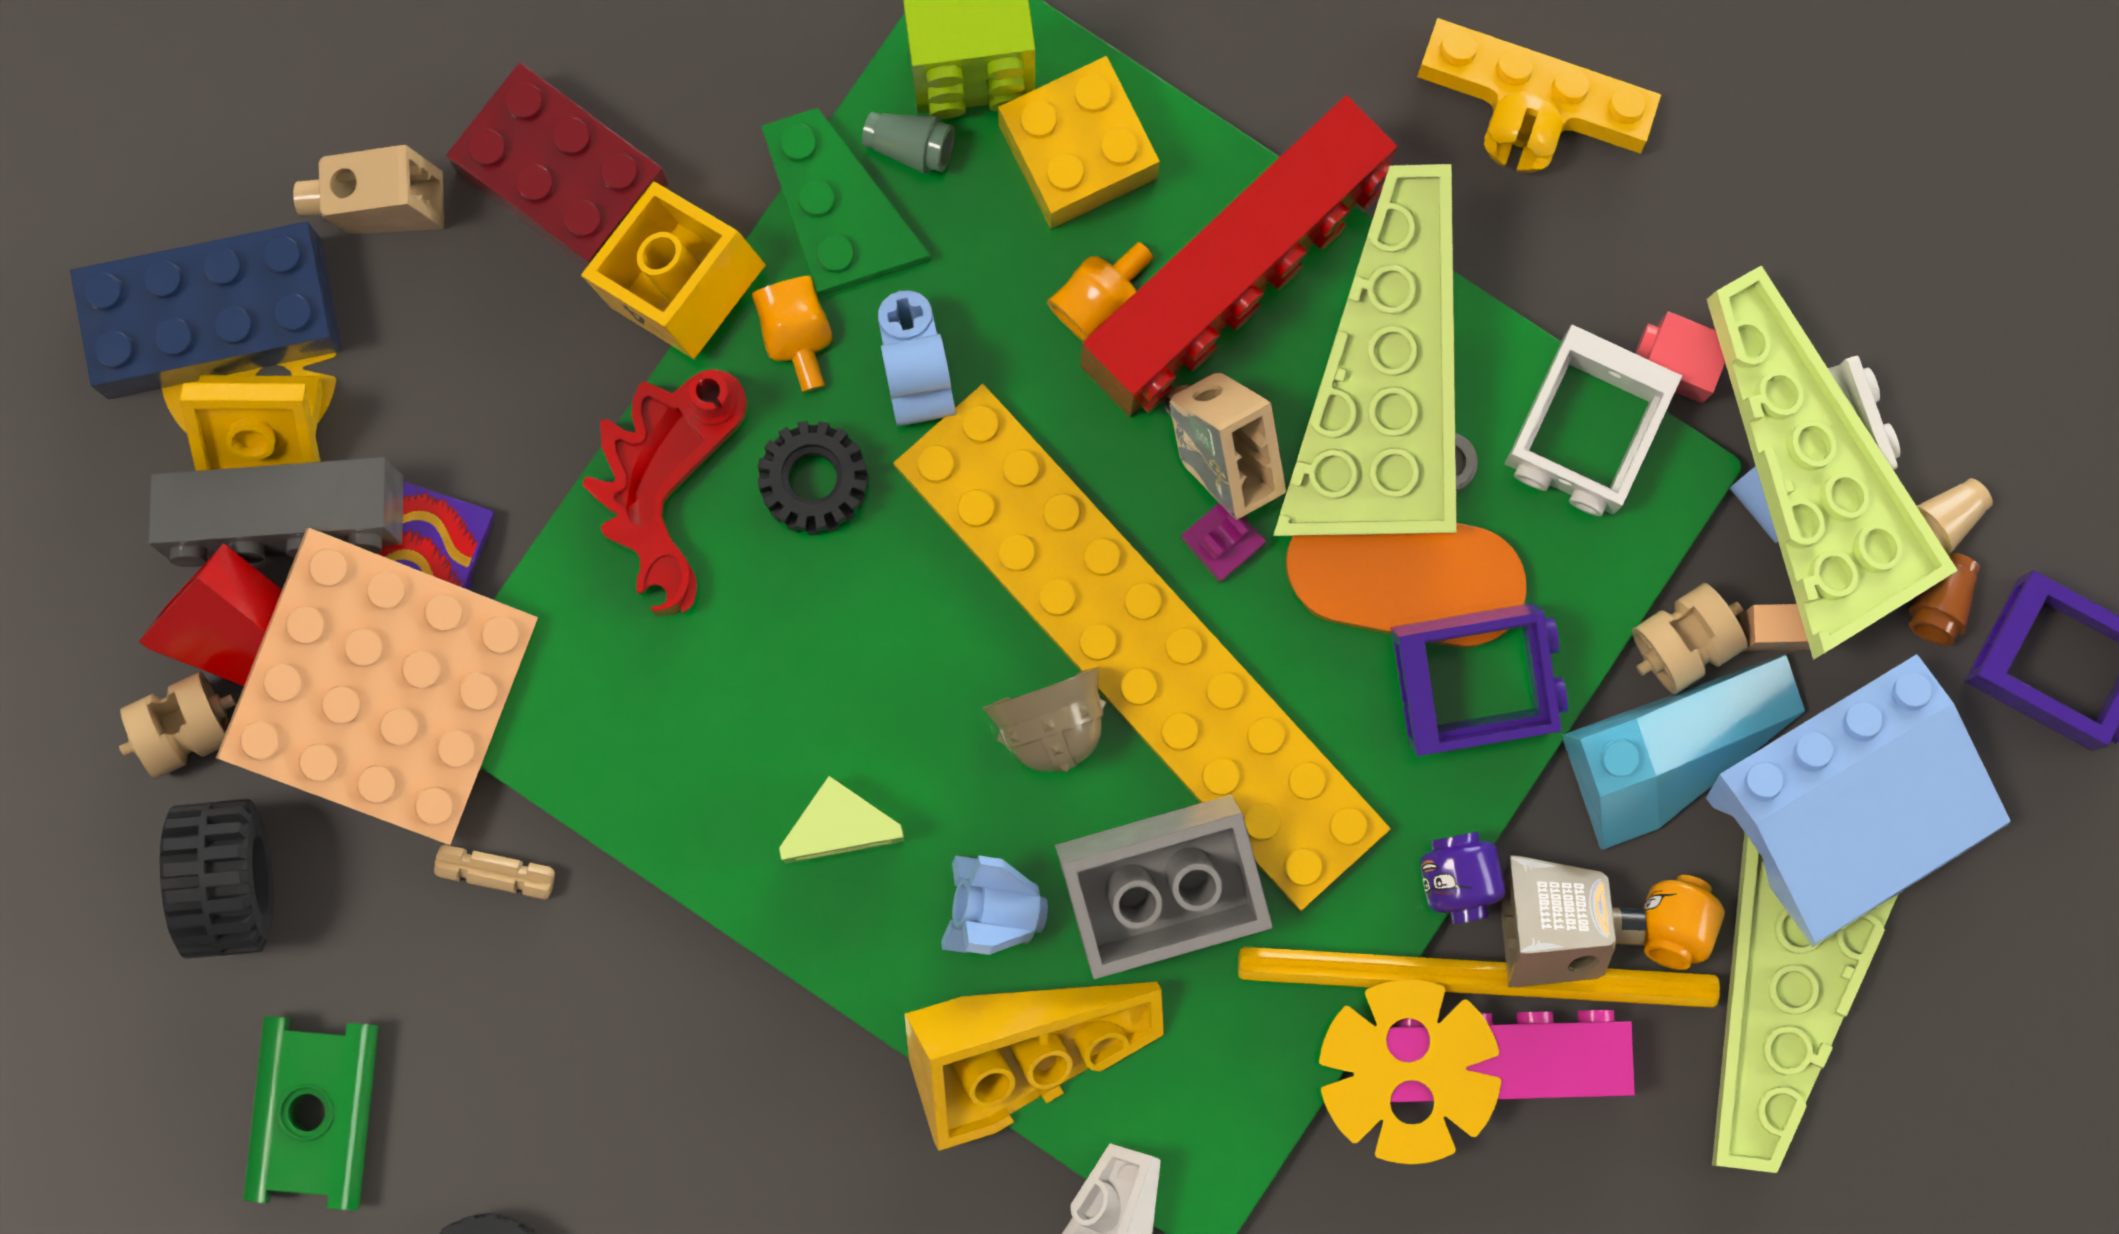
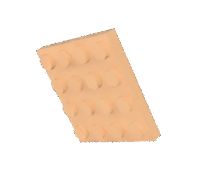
(377, 686)

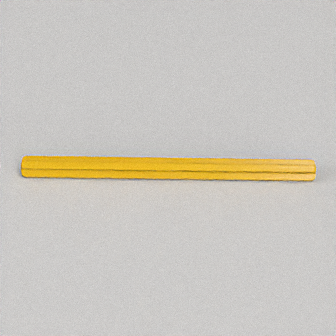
(1472, 977)

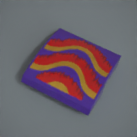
(441, 535)

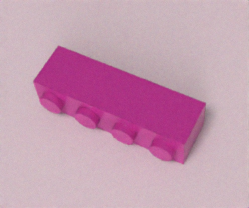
(1537, 1056)

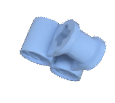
(914, 360)

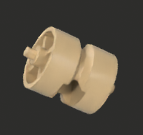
(1695, 634)
(172, 727)

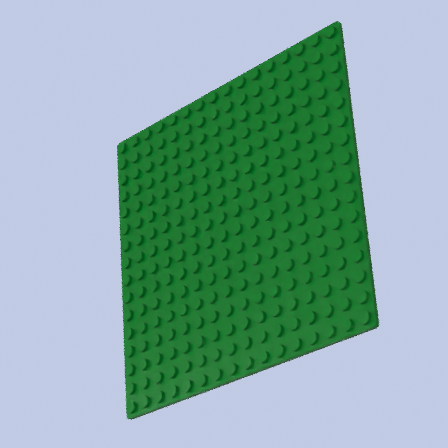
(880, 642)

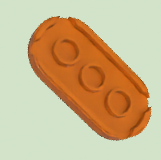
(1406, 578)

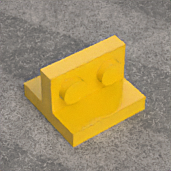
(251, 420)

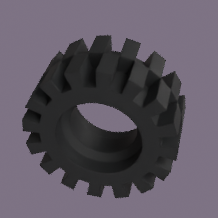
(805, 442)

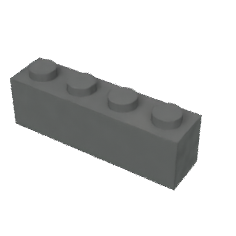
(272, 506)

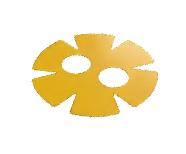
(1365, 1098)

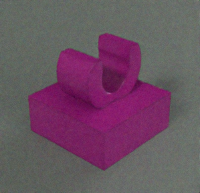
(1222, 541)

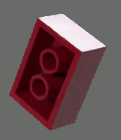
(553, 165)

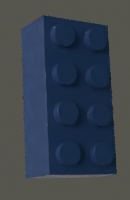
(205, 310)

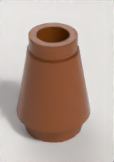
(1945, 608)

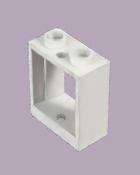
(1619, 369)

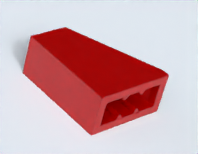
(217, 617)

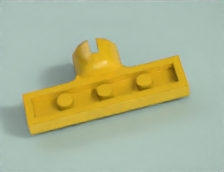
(1535, 96)

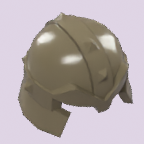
(1052, 725)

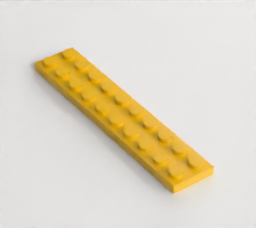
(1148, 646)

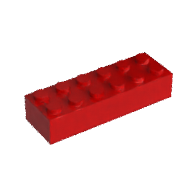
(1238, 257)

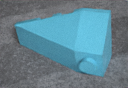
(1669, 752)

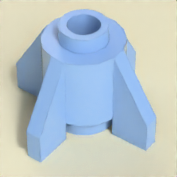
(992, 907)

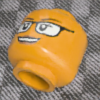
(1681, 922)

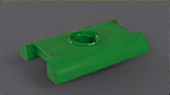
(284, 1152)

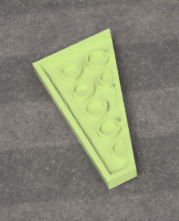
(1385, 409)
(1833, 499)
(1781, 1017)

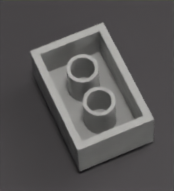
(1164, 886)

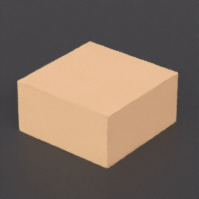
(1774, 628)

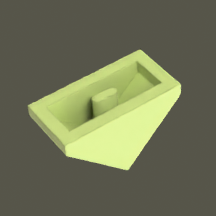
(838, 824)

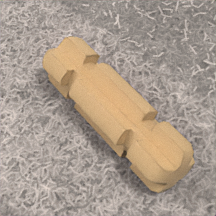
(494, 872)

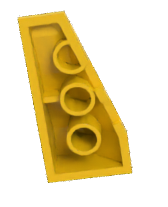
(1001, 1051)

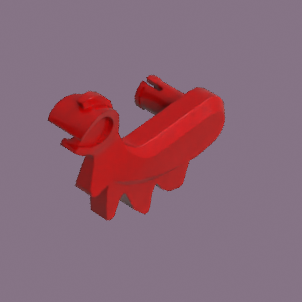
(669, 443)

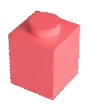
(1686, 350)

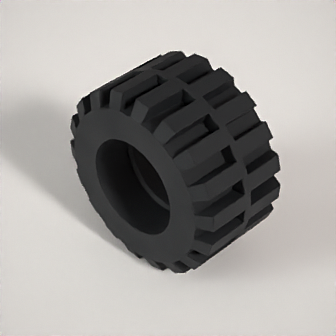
(216, 878)

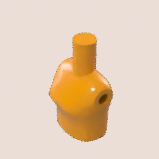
(1098, 290)
(794, 327)

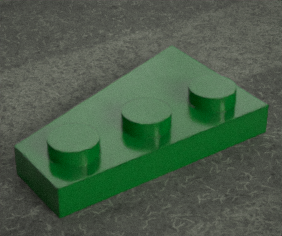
(836, 207)

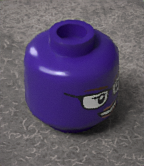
(1462, 877)

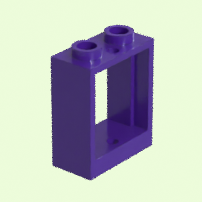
(2005, 640)
(1416, 692)

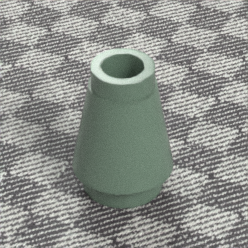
(910, 139)

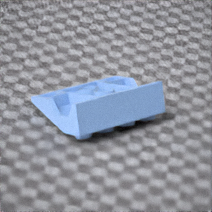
(1863, 799)

